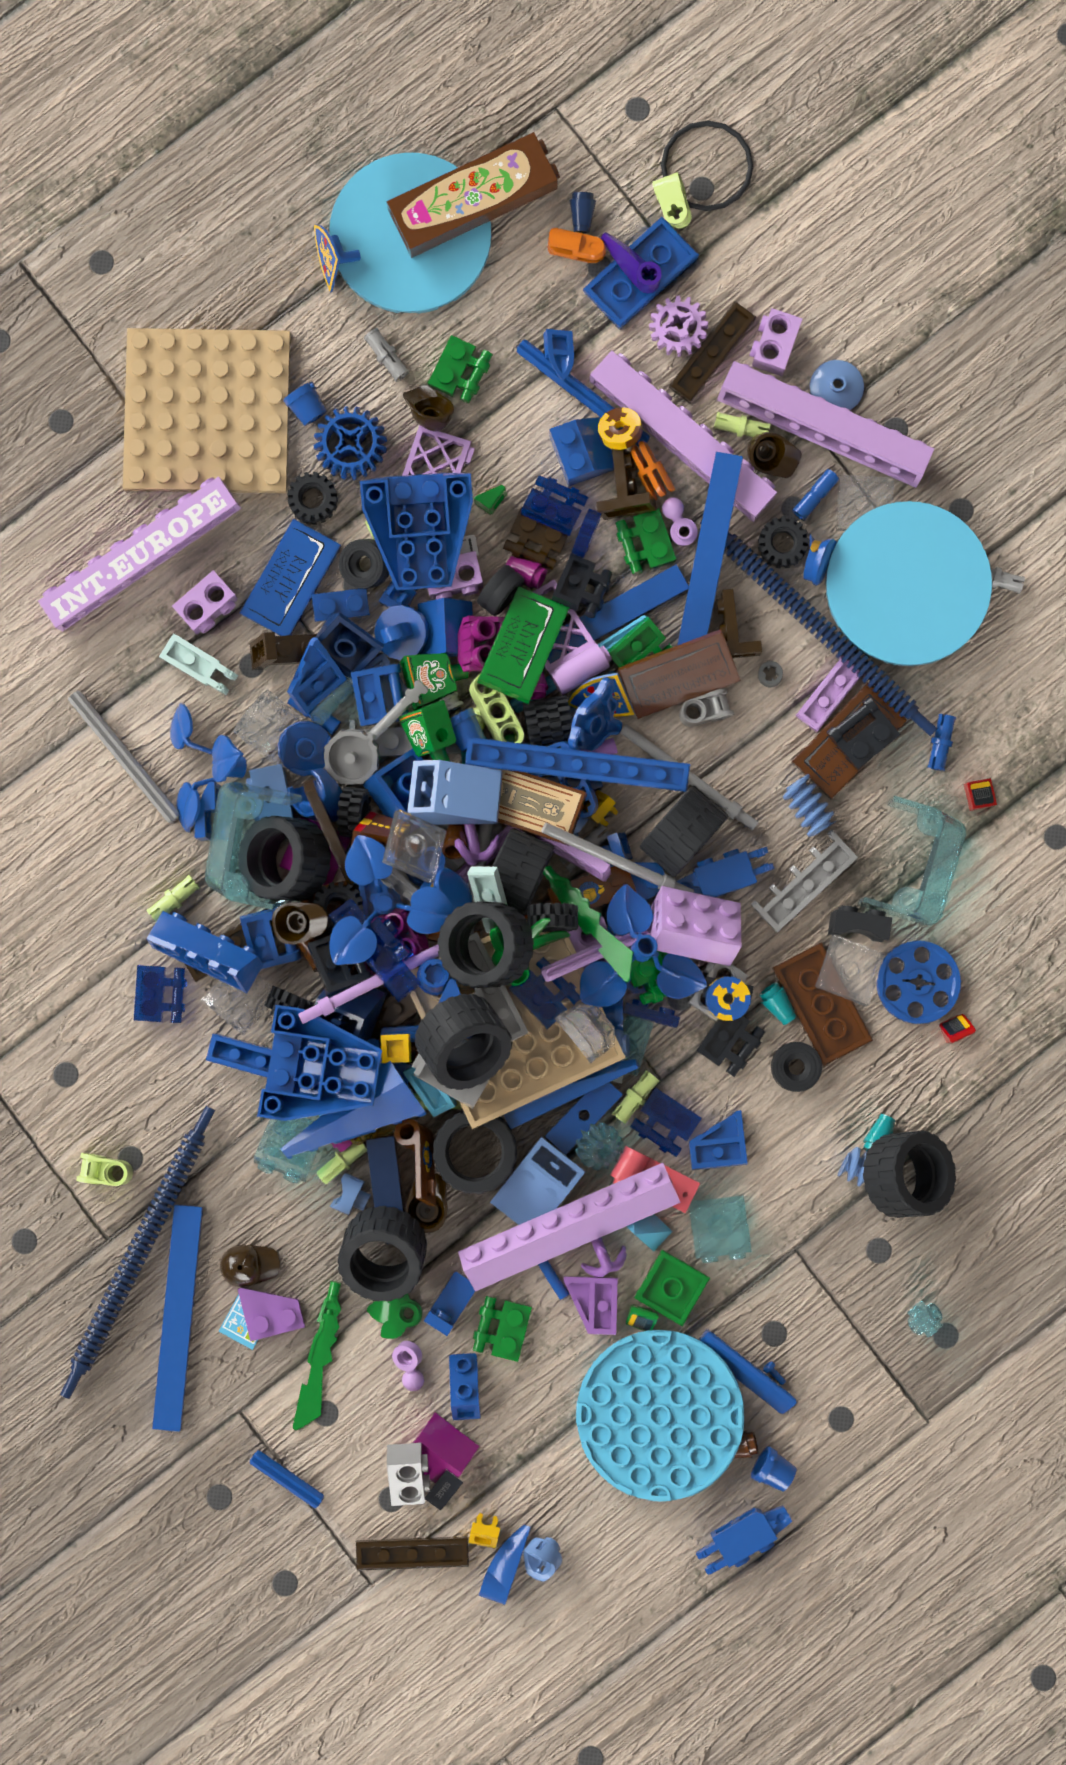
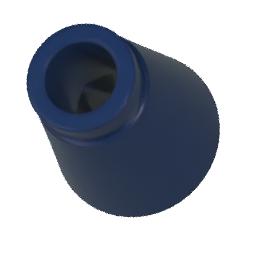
(582, 211)

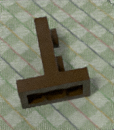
(626, 502)
(726, 606)
(278, 650)

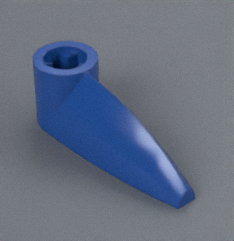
(504, 1566)

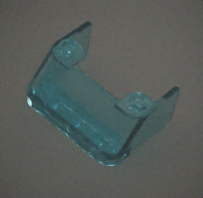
(234, 804)
(927, 903)

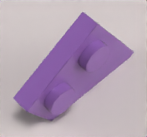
(595, 1302)
(269, 1313)

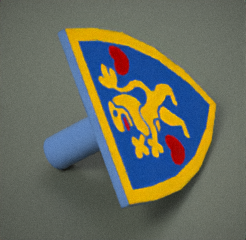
(619, 693)

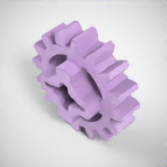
(687, 320)

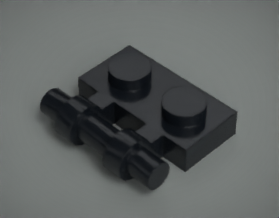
(574, 581)
(721, 1039)

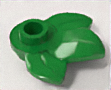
(392, 1315)

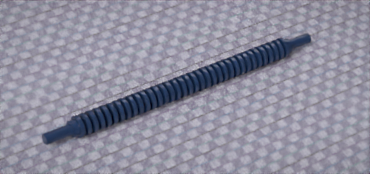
(909, 710)
(95, 1336)

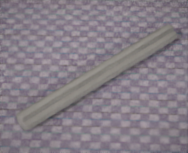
(124, 756)

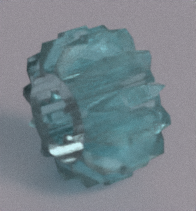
(599, 1146)

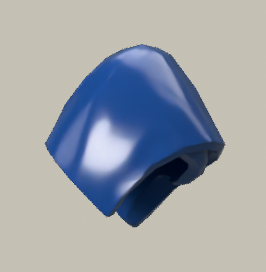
(328, 790)

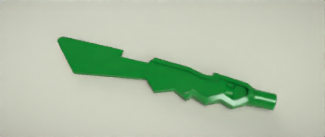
(613, 950)
(320, 1355)

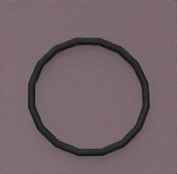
(717, 125)

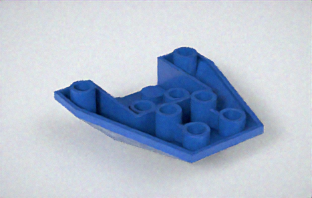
(419, 525)
(316, 1069)

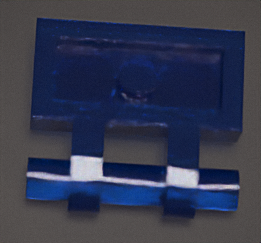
(551, 511)
(151, 991)
(540, 1000)
(669, 1114)

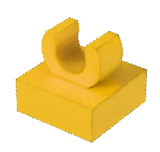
(605, 805)
(396, 1048)
(484, 1534)

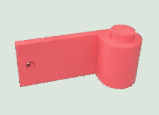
(634, 1162)

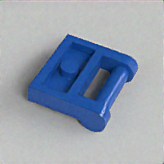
(370, 693)
(260, 937)

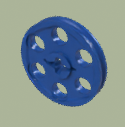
(928, 973)

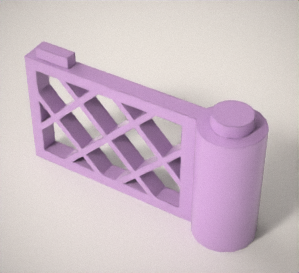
(464, 458)
(581, 662)

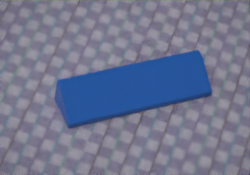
(239, 1054)
(750, 1375)

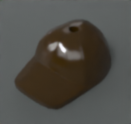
(429, 407)
(776, 457)
(290, 928)
(435, 1219)
(258, 1265)

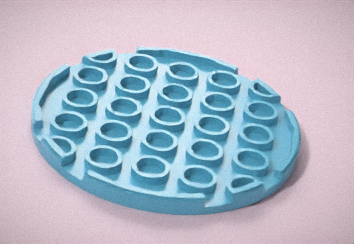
(386, 271)
(908, 583)
(660, 1415)

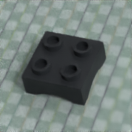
(870, 924)

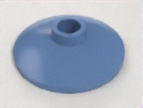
(822, 383)

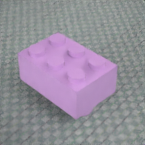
(696, 925)

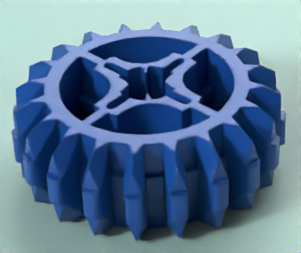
(343, 450)

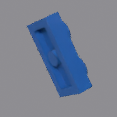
(348, 602)

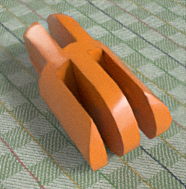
(576, 245)
(651, 471)

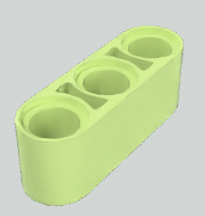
(496, 725)

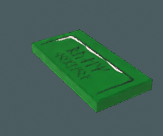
(523, 645)

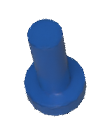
(769, 1368)

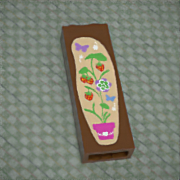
(473, 194)

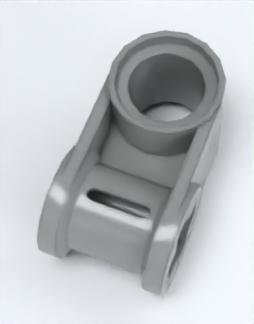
(711, 707)

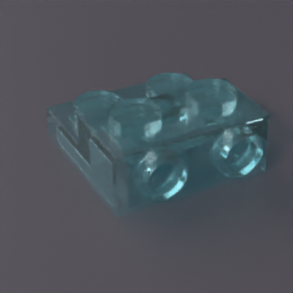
(270, 1156)
(719, 1228)

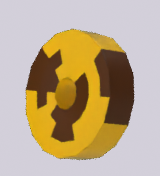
(621, 438)

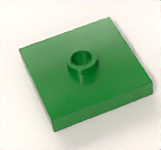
(672, 1287)

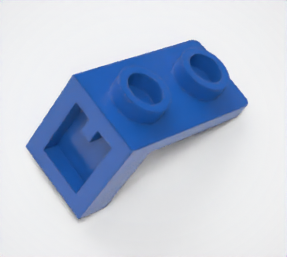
(450, 1303)
(464, 1386)

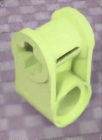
(672, 196)
(98, 1170)

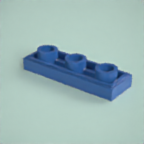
(569, 1128)

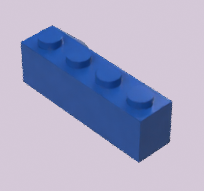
(205, 951)

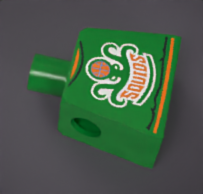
(435, 673)
(429, 730)

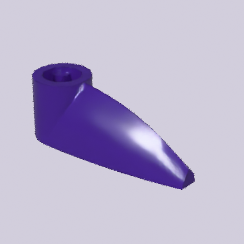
(633, 264)

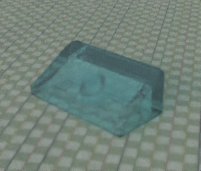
(639, 1034)

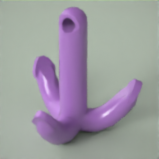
(474, 855)
(604, 1259)

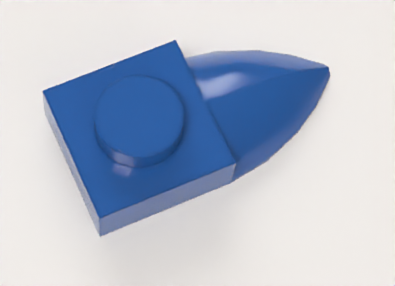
(559, 350)

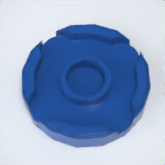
(303, 747)

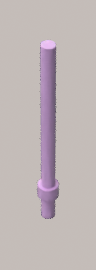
(326, 1005)

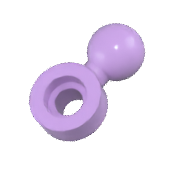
(673, 509)
(412, 1378)

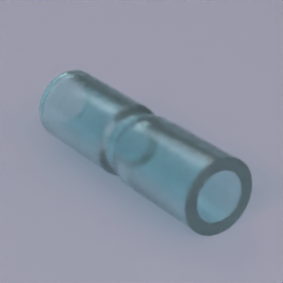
(332, 702)

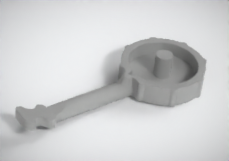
(354, 754)

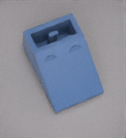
(454, 793)
(537, 1183)

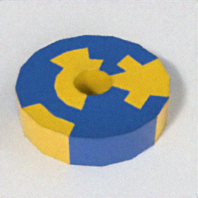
(715, 1001)

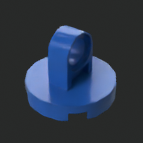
(402, 631)

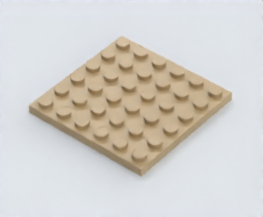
(206, 409)
(537, 1060)

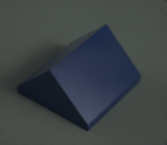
(348, 643)

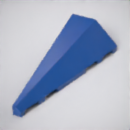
(569, 1092)
(391, 1105)

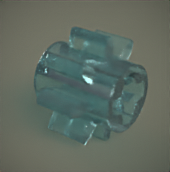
(925, 1319)

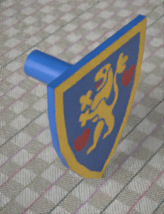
(332, 254)

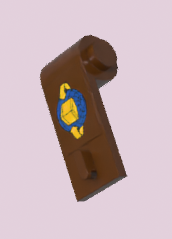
(597, 891)
(421, 1141)

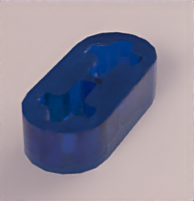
(586, 533)

